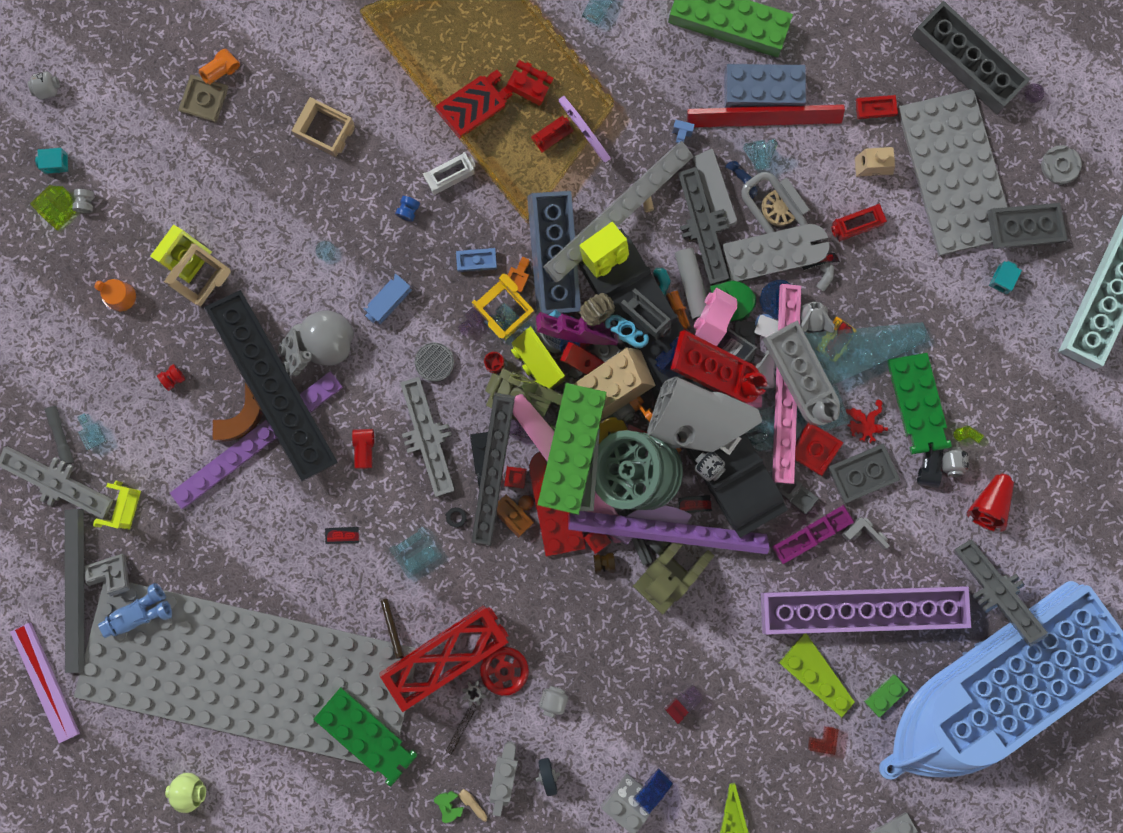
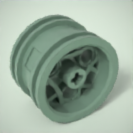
(625, 467)

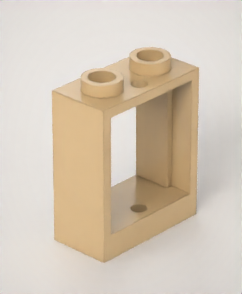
(307, 116)

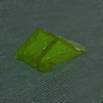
(54, 205)

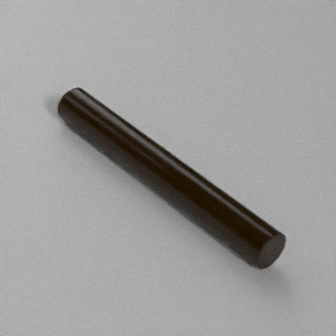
(392, 628)

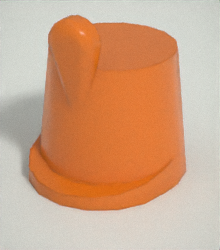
(116, 294)

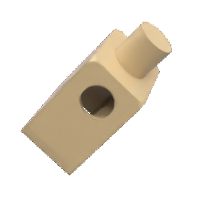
(877, 162)

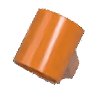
(222, 64)

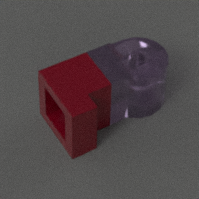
(684, 703)

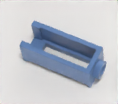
(387, 300)

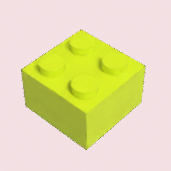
(604, 250)

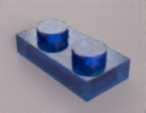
(663, 359)

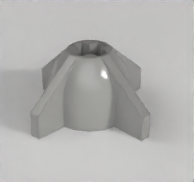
(815, 317)

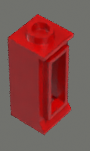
(840, 231)

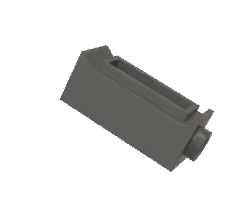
(639, 299)

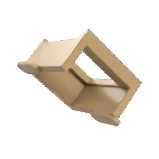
(216, 279)

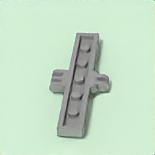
(427, 437)
(55, 482)

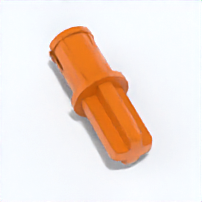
(678, 308)

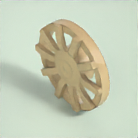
(778, 209)

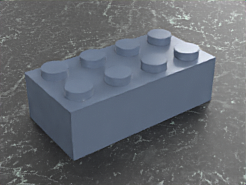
(764, 85)

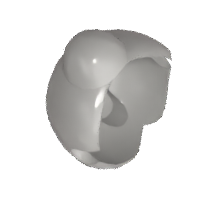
(325, 336)

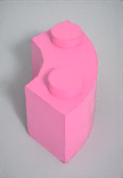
(716, 316)

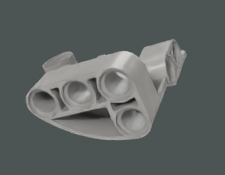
(699, 417)

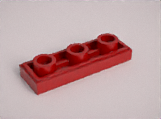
(580, 359)

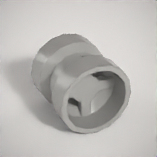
(83, 201)

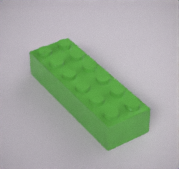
(735, 22)
(572, 448)

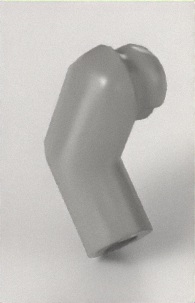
(827, 277)

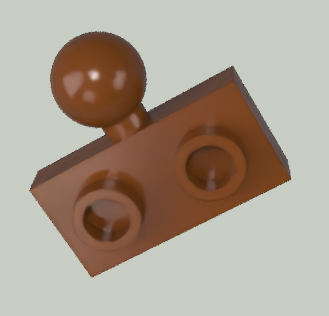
(513, 514)

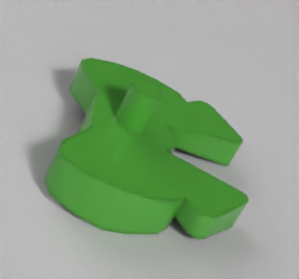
(448, 813)

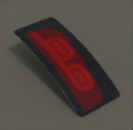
(830, 258)
(695, 504)
(341, 535)

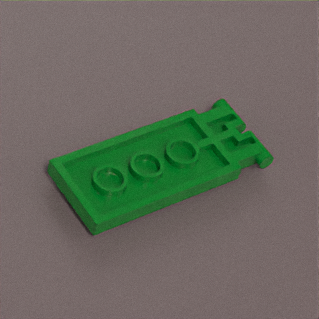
(919, 402)
(364, 736)

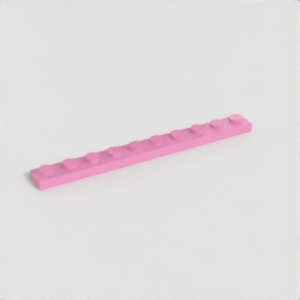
(785, 406)

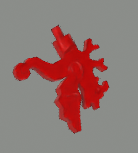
(867, 426)

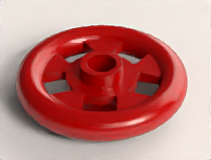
(497, 687)

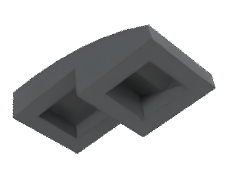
(798, 496)

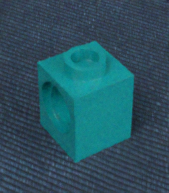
(52, 160)
(1005, 277)

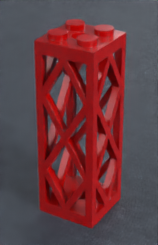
(435, 681)

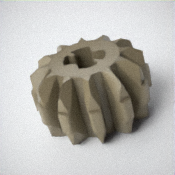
(597, 309)

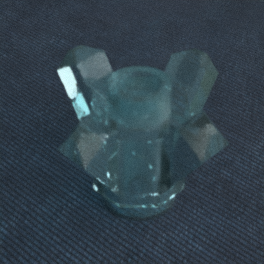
(760, 152)

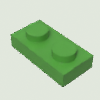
(886, 695)

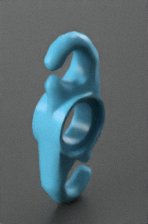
(631, 338)

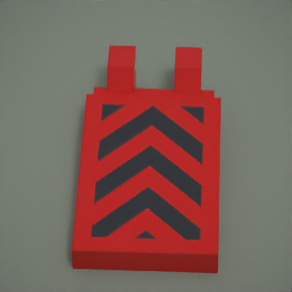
(473, 104)

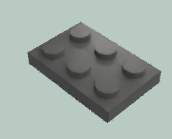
(863, 473)

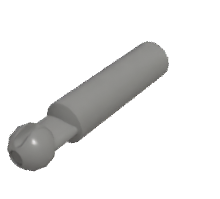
(691, 281)

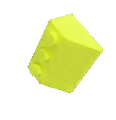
(537, 359)

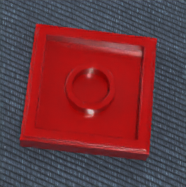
(816, 448)

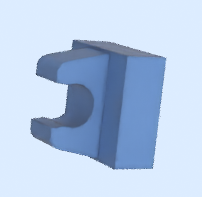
(682, 129)

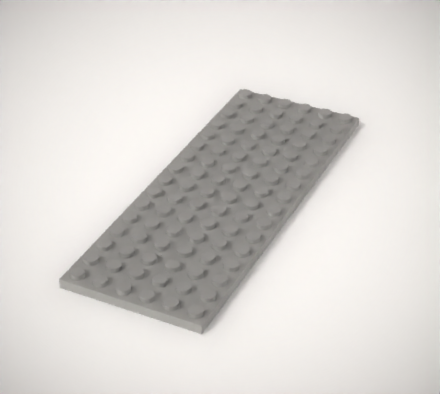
(237, 671)

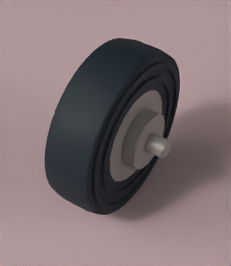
(547, 777)

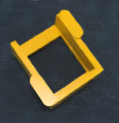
(504, 283)

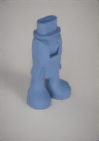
(135, 614)

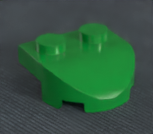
(745, 298)

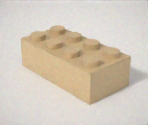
(622, 378)

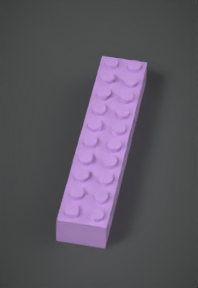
(865, 610)

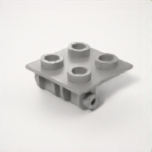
(291, 357)

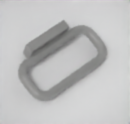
(785, 191)

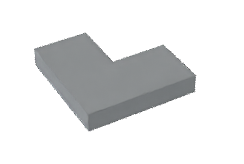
(111, 570)

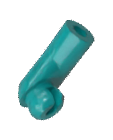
(663, 279)

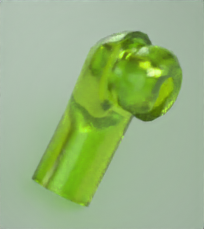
(967, 432)

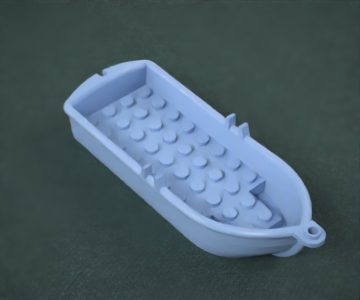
(1008, 691)

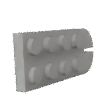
(775, 252)
(803, 375)

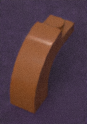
(239, 425)

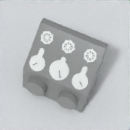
(623, 807)

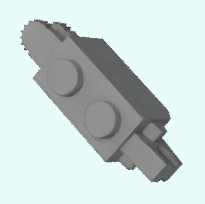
(503, 778)

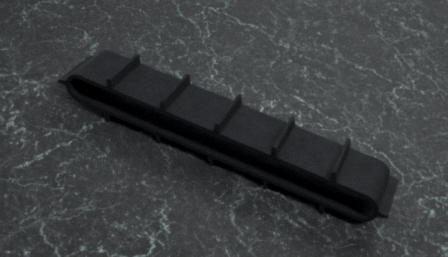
(745, 487)

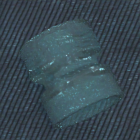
(502, 312)

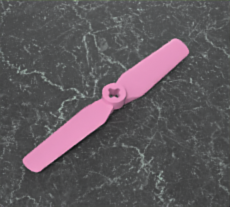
(542, 437)

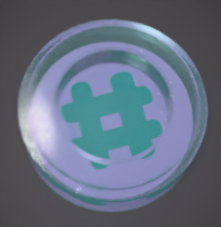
(325, 251)

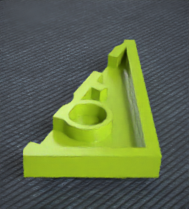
(733, 816)

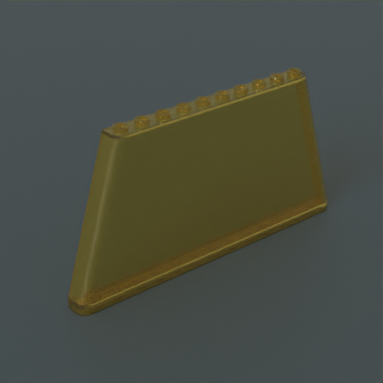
(456, 41)

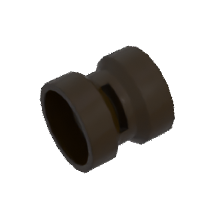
(604, 563)

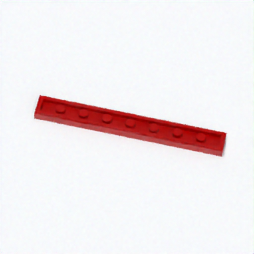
(766, 116)

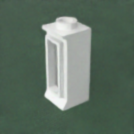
(453, 179)

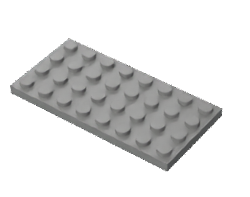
(953, 169)

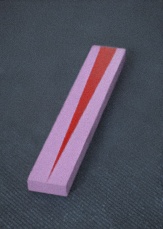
(45, 682)

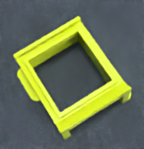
(124, 507)

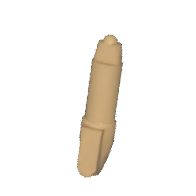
(469, 800)

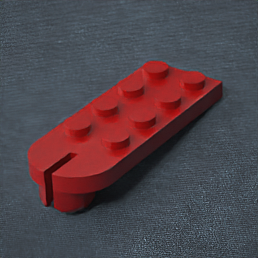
(717, 368)
(553, 523)

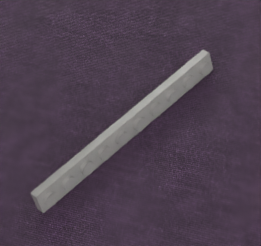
(621, 208)

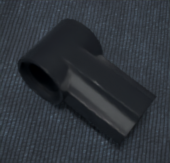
(930, 471)

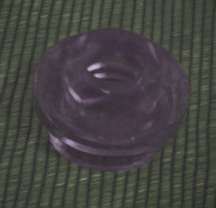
(1039, 91)

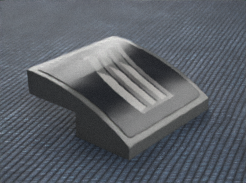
(737, 346)

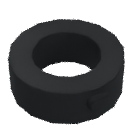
(448, 515)

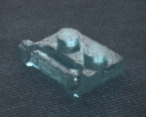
(418, 558)

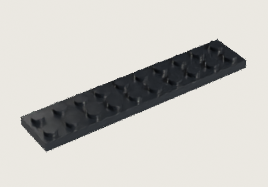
(271, 385)

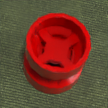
(494, 359)
(171, 377)

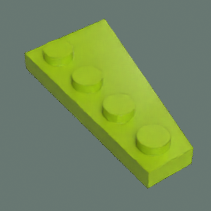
(813, 672)

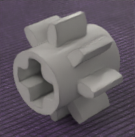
(468, 695)

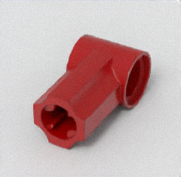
(363, 444)

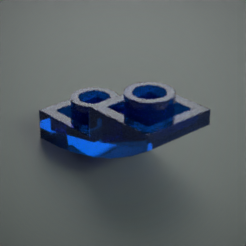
(653, 791)

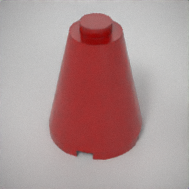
(993, 504)

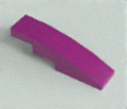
(575, 330)
(813, 534)

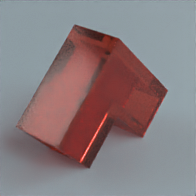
(827, 743)

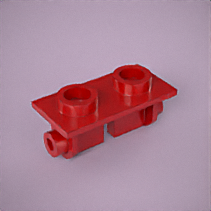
(552, 133)

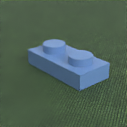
(476, 260)

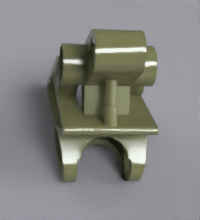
(515, 384)
(667, 580)

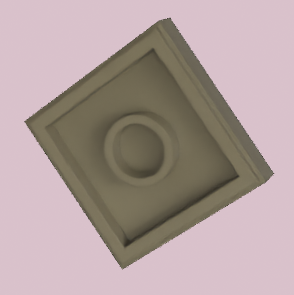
(203, 99)

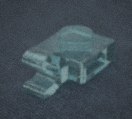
(91, 434)

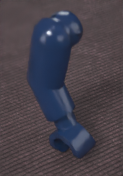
(742, 175)

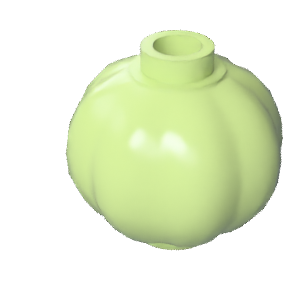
(186, 792)

